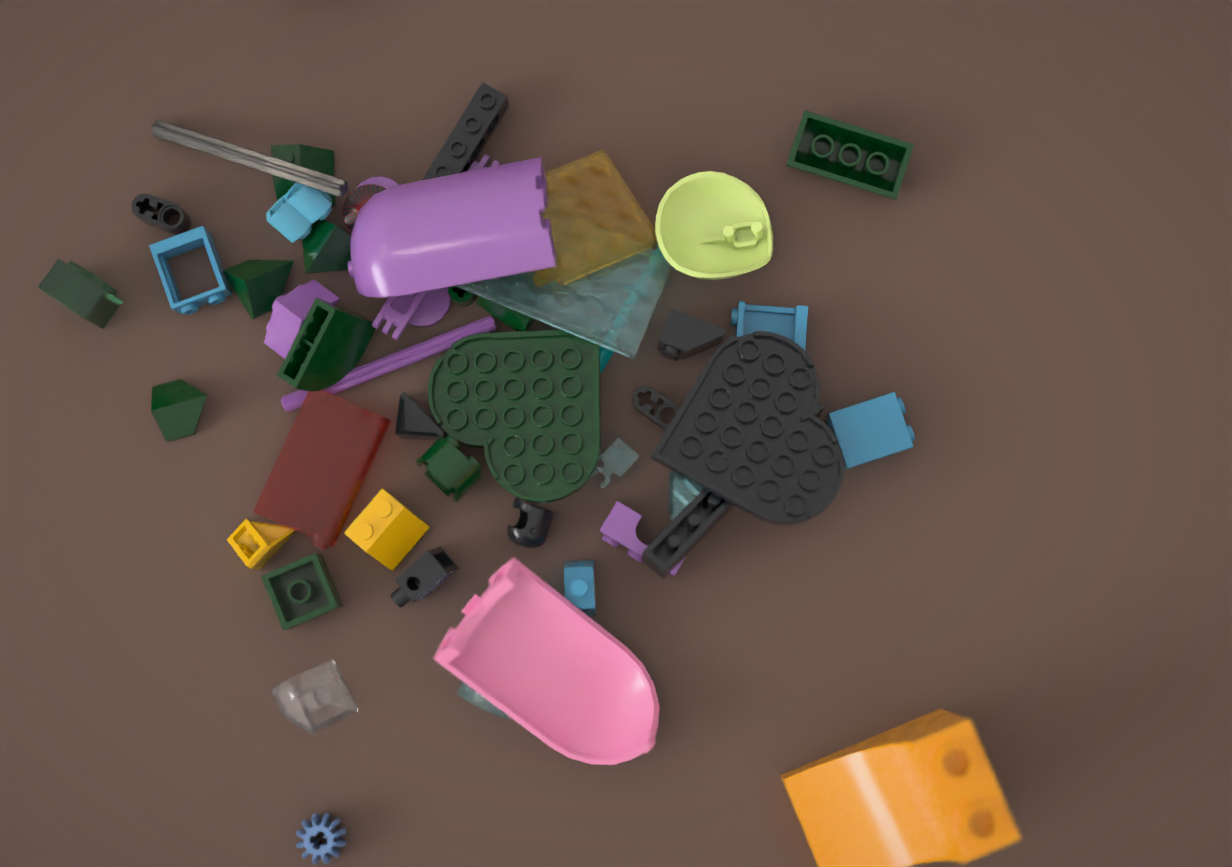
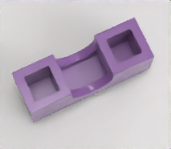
(621, 529)

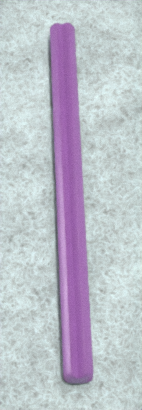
(397, 360)

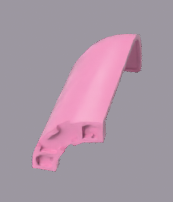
(553, 669)

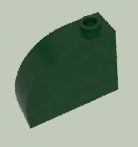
(326, 347)

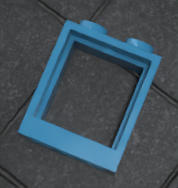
(181, 244)

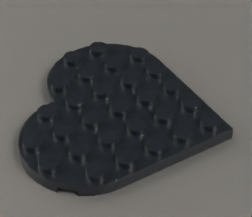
(754, 432)

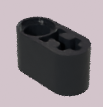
(166, 211)

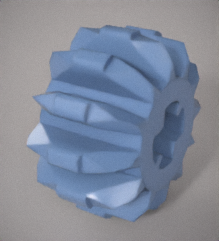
(311, 844)

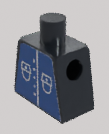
(431, 571)

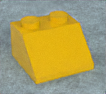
(387, 529)

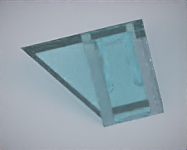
(680, 494)

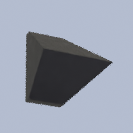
(414, 422)

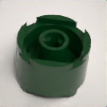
(450, 468)

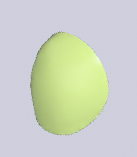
(713, 227)

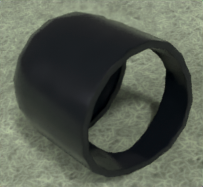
(532, 525)

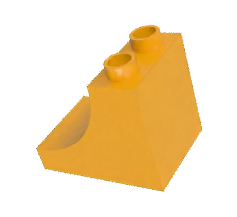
(903, 798)

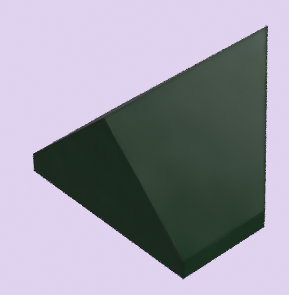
(326, 248)
(258, 283)
(177, 408)

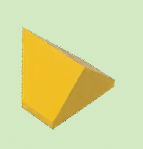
(258, 541)

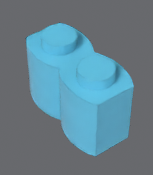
(298, 211)

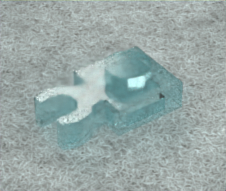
(616, 460)

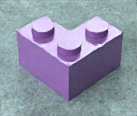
(290, 312)

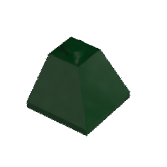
(306, 156)

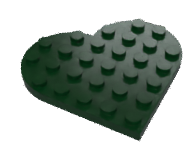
(528, 405)

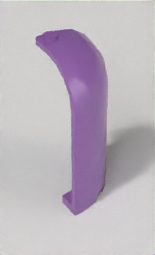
(453, 231)

